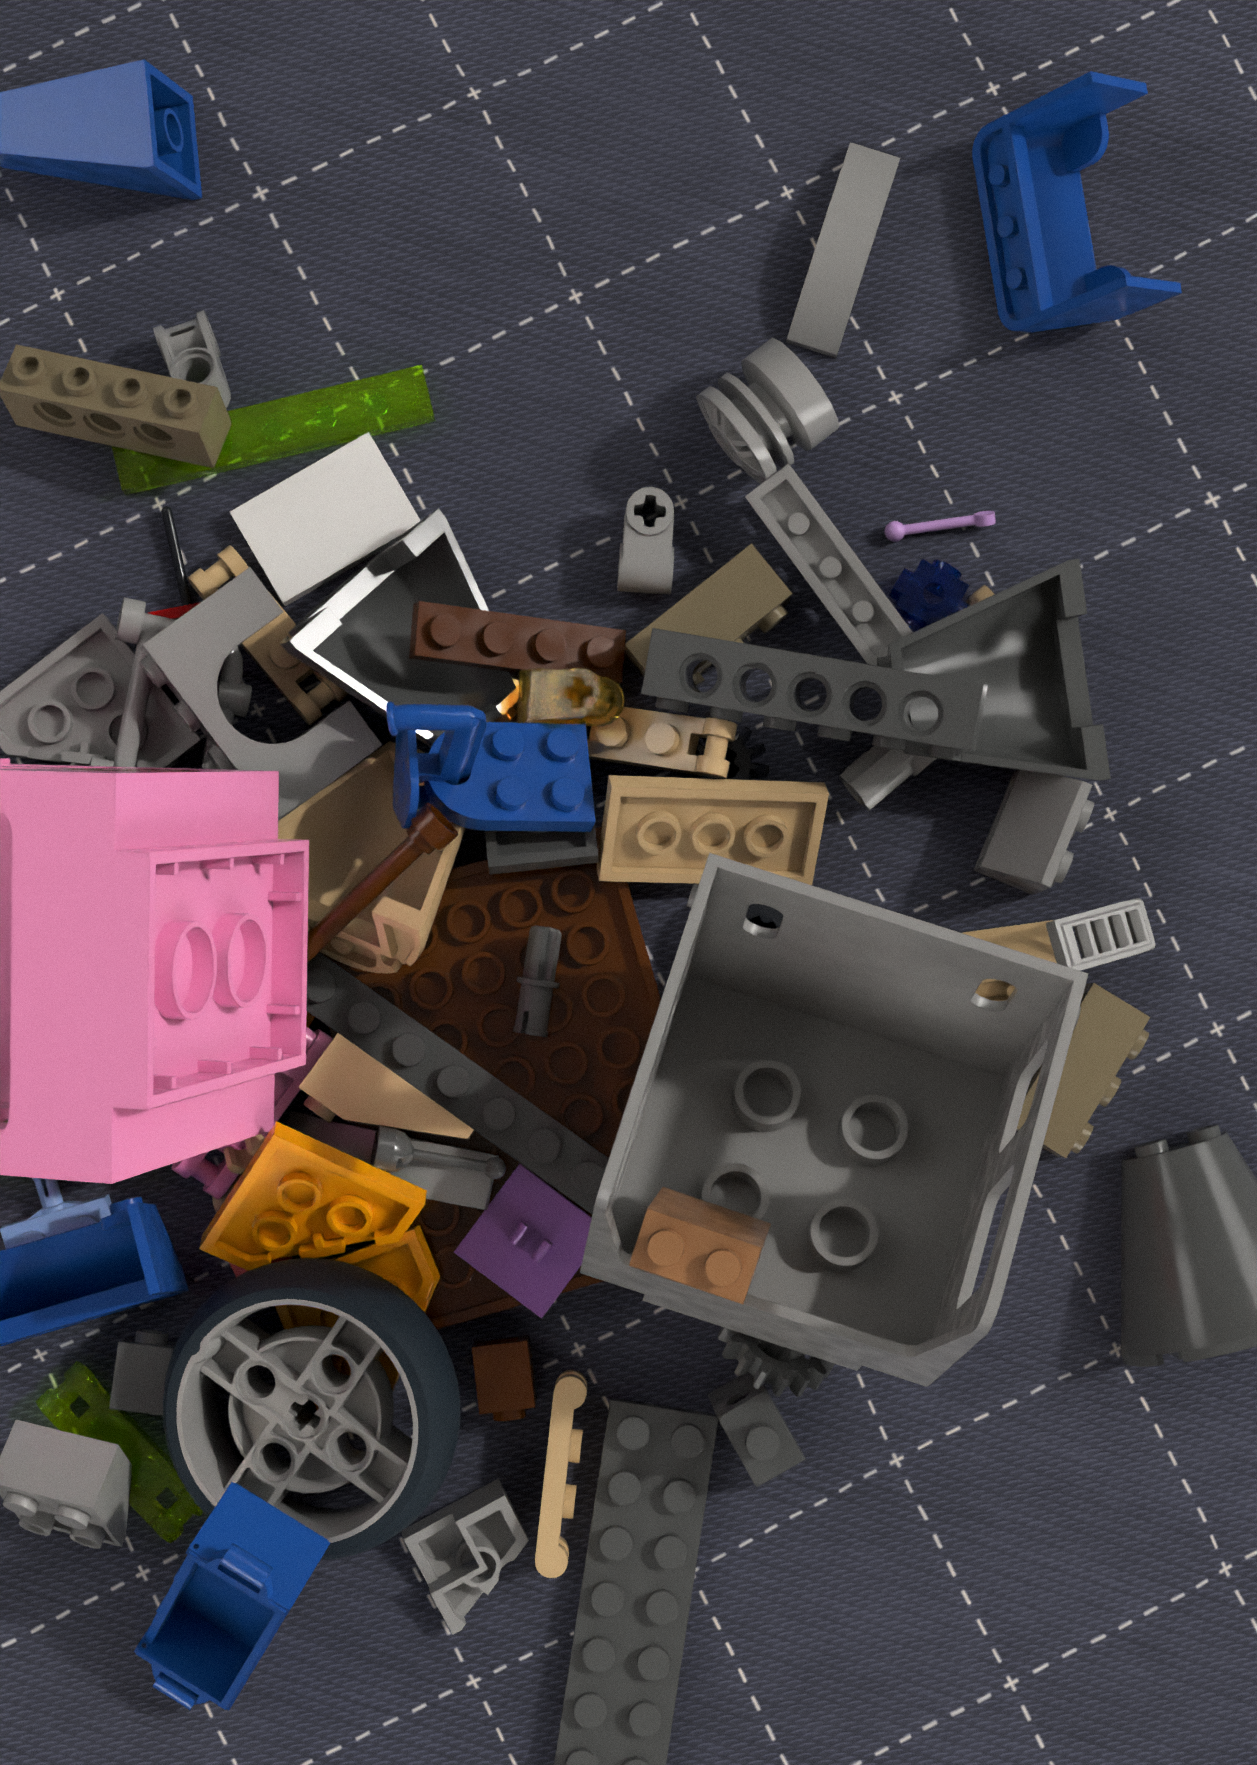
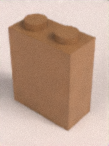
(700, 1244)

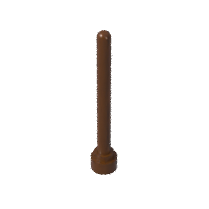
(428, 832)

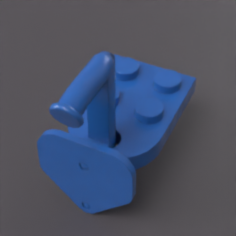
(491, 771)

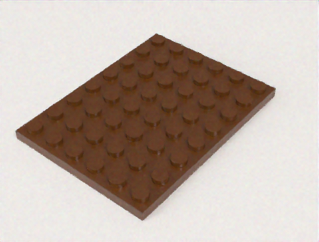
(470, 997)

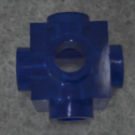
(938, 579)

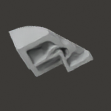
(465, 1549)

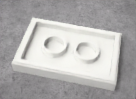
(325, 519)

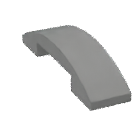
(842, 250)
(442, 1182)

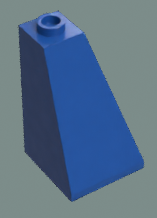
(105, 128)

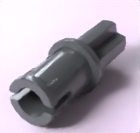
(538, 981)

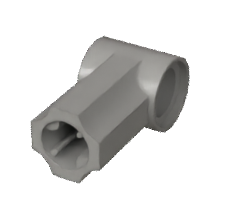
(879, 773)

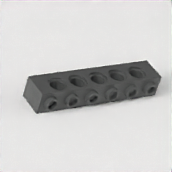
(676, 654)

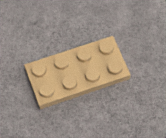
(671, 824)

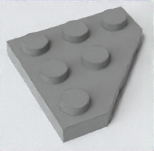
(75, 706)

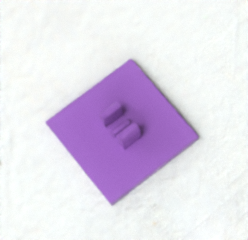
(528, 1241)

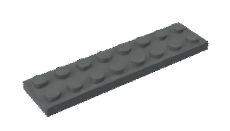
(636, 1585)

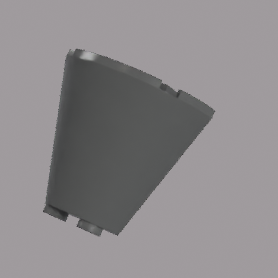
(364, 630)
(1034, 666)
(1188, 1250)

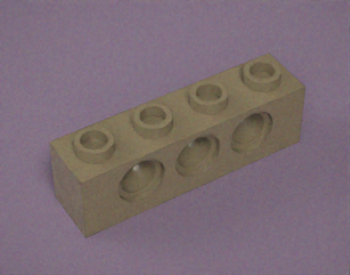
(115, 406)

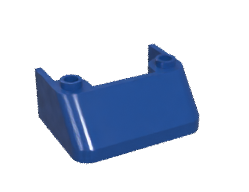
(1038, 212)
(88, 1272)

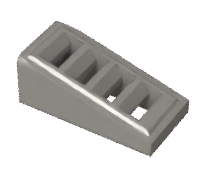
(1102, 935)

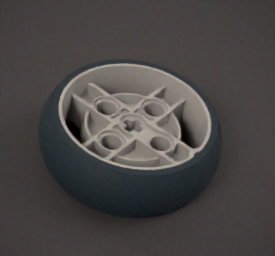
(228, 1347)

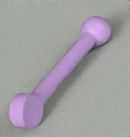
(895, 530)

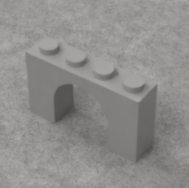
(189, 661)

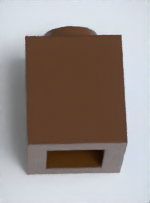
(504, 1377)

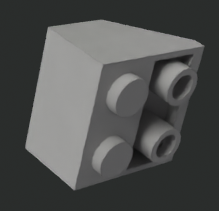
(1034, 830)
(66, 1484)

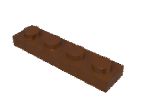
(512, 641)

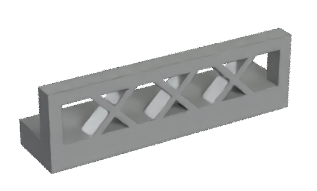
(828, 564)

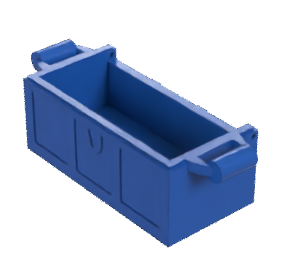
(228, 1599)

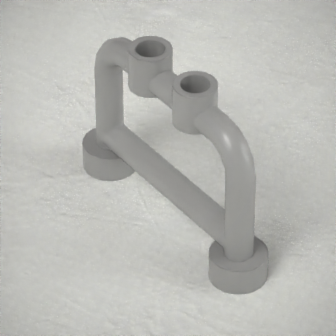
(137, 628)

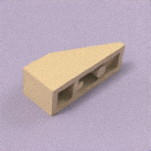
(368, 1093)

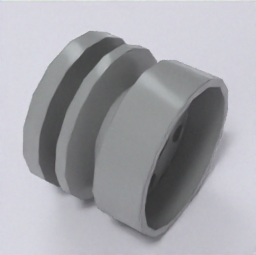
(776, 405)

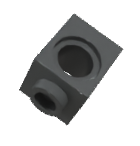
(141, 1372)

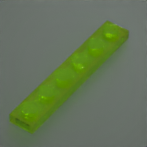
(294, 427)

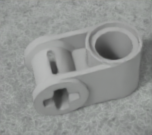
(193, 353)
(647, 552)

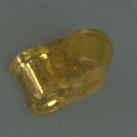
(568, 697)

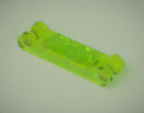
(150, 1464)

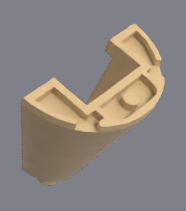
(349, 834)

